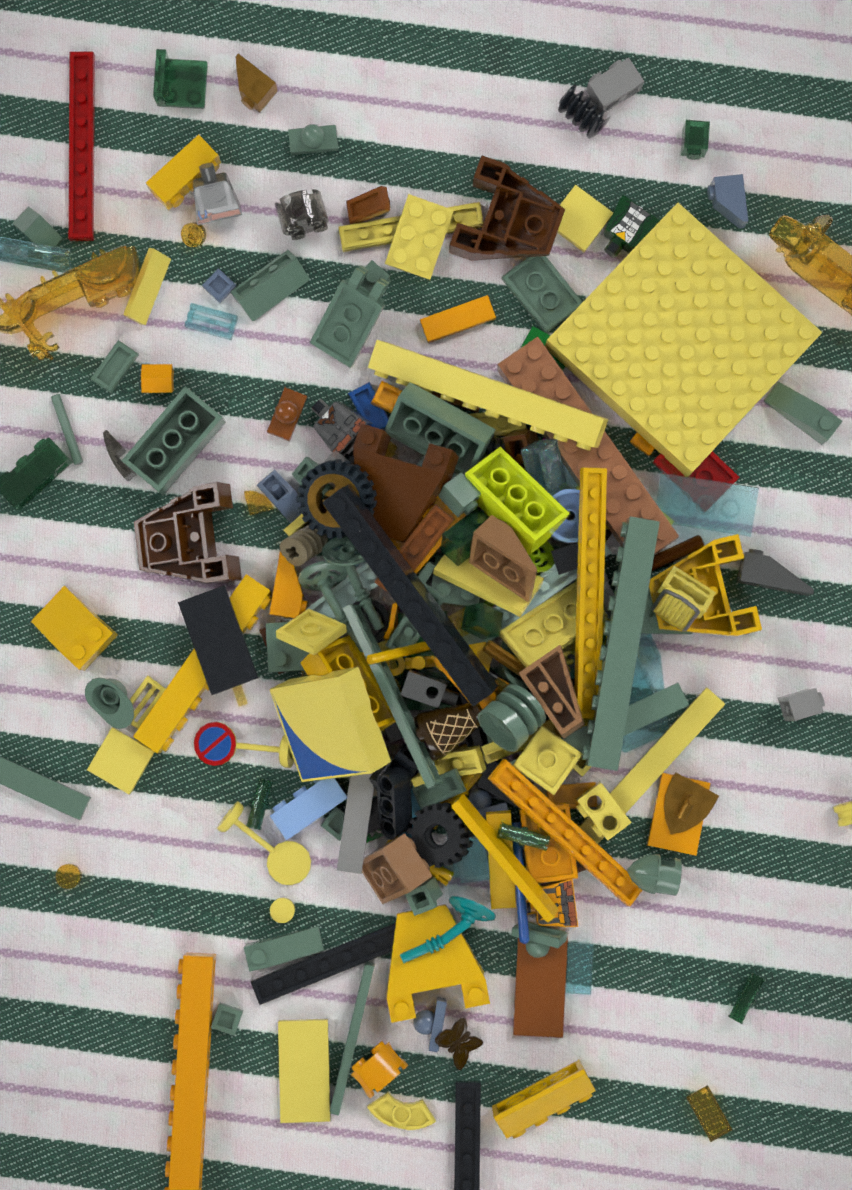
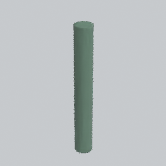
(67, 430)

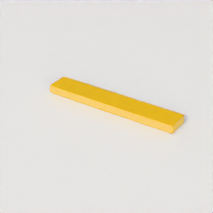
(505, 858)

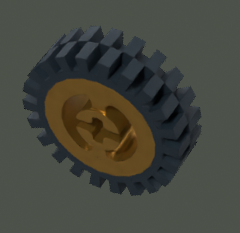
(311, 494)

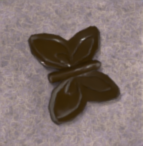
(459, 1042)

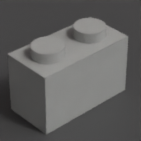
(614, 85)
(801, 704)

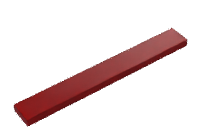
(81, 145)

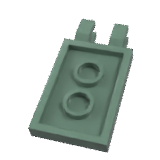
(350, 318)

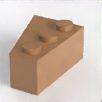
(554, 690)

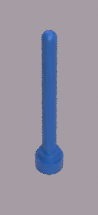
(520, 898)

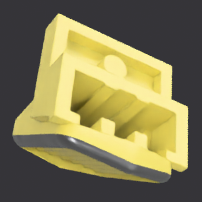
(682, 599)

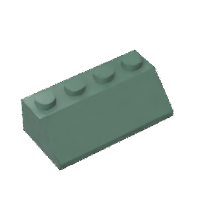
(426, 419)

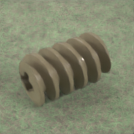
(302, 545)

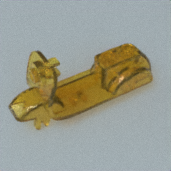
(816, 257)
(97, 280)

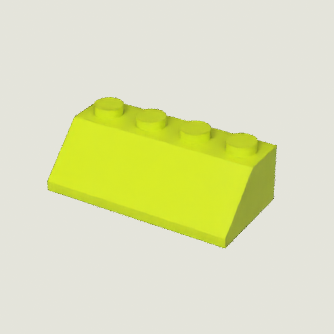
(516, 499)

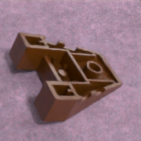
(518, 220)
(401, 487)
(181, 537)

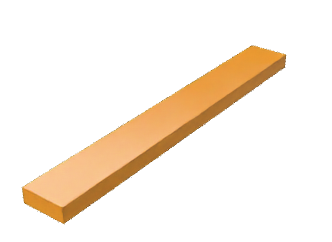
(564, 831)

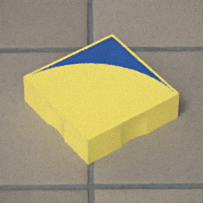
(330, 725)

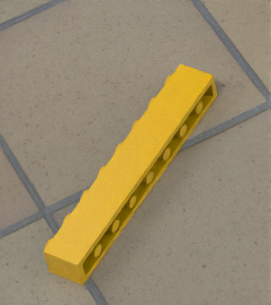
(189, 682)

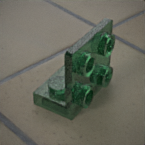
(179, 82)

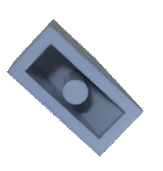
(729, 198)
(281, 495)

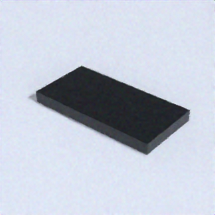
(218, 640)

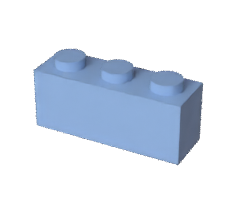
(307, 806)

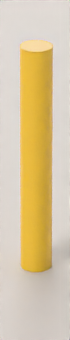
(397, 653)

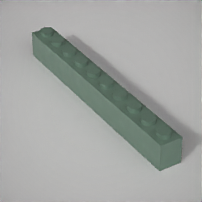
(622, 643)

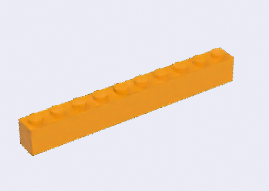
(191, 1071)

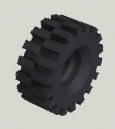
(457, 833)

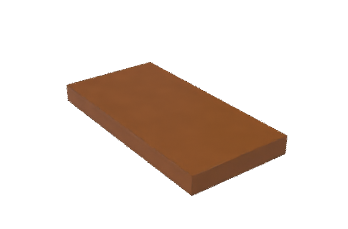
(540, 992)

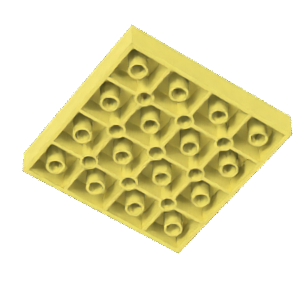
(682, 339)

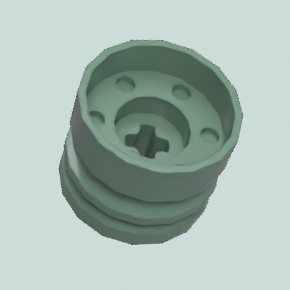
(512, 717)

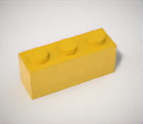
(177, 176)

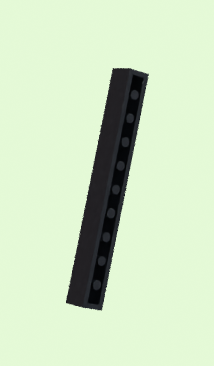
(410, 594)

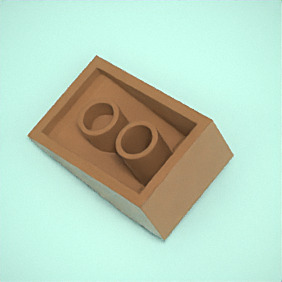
(503, 557)
(395, 869)

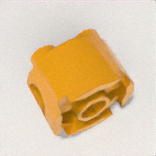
(378, 1069)

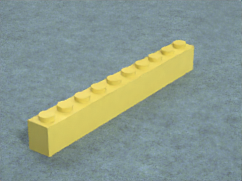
(488, 394)

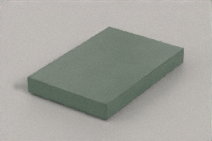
(542, 292)

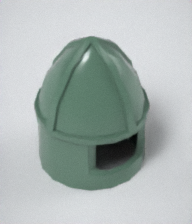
(656, 875)

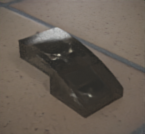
(115, 451)

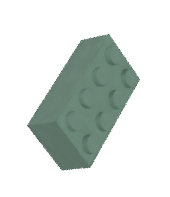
(174, 440)

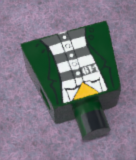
(627, 227)

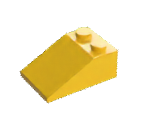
(74, 628)

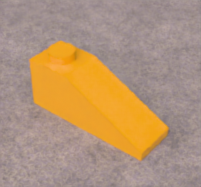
(287, 592)

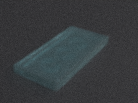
(707, 504)

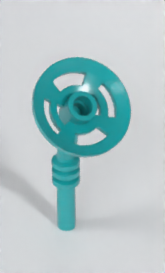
(470, 912)

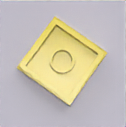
(582, 218)
(311, 631)
(547, 759)
(121, 760)

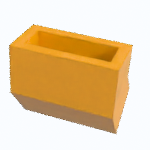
(157, 378)

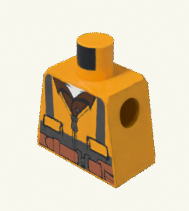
(563, 897)

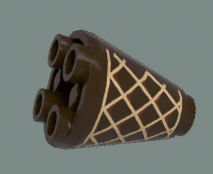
(446, 727)

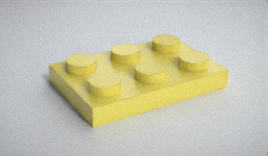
(419, 237)

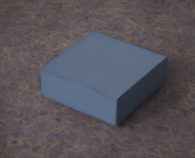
(219, 285)

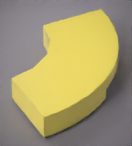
(401, 1114)

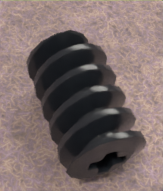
(582, 112)

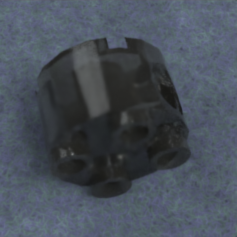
(302, 213)

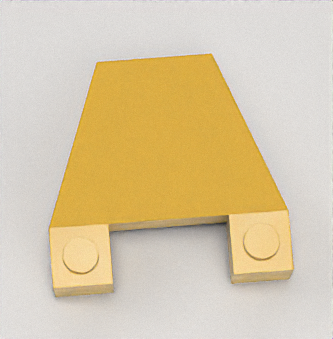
(705, 568)
(430, 971)

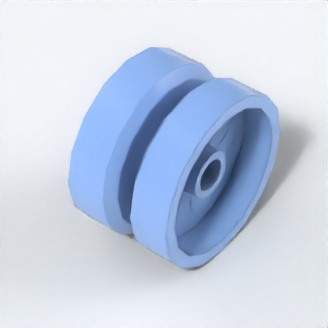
(568, 529)

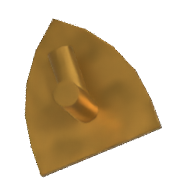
(686, 804)

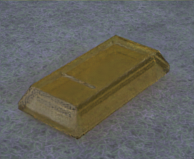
(709, 1113)

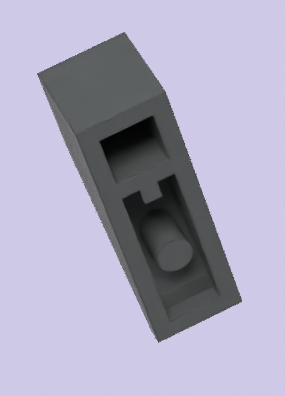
(767, 573)

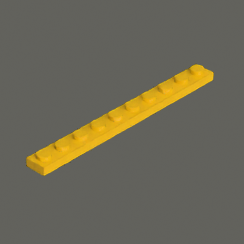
(590, 585)

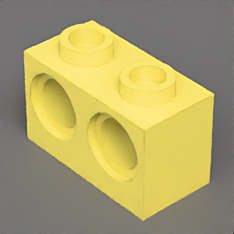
(607, 807)

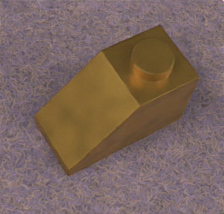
(254, 85)

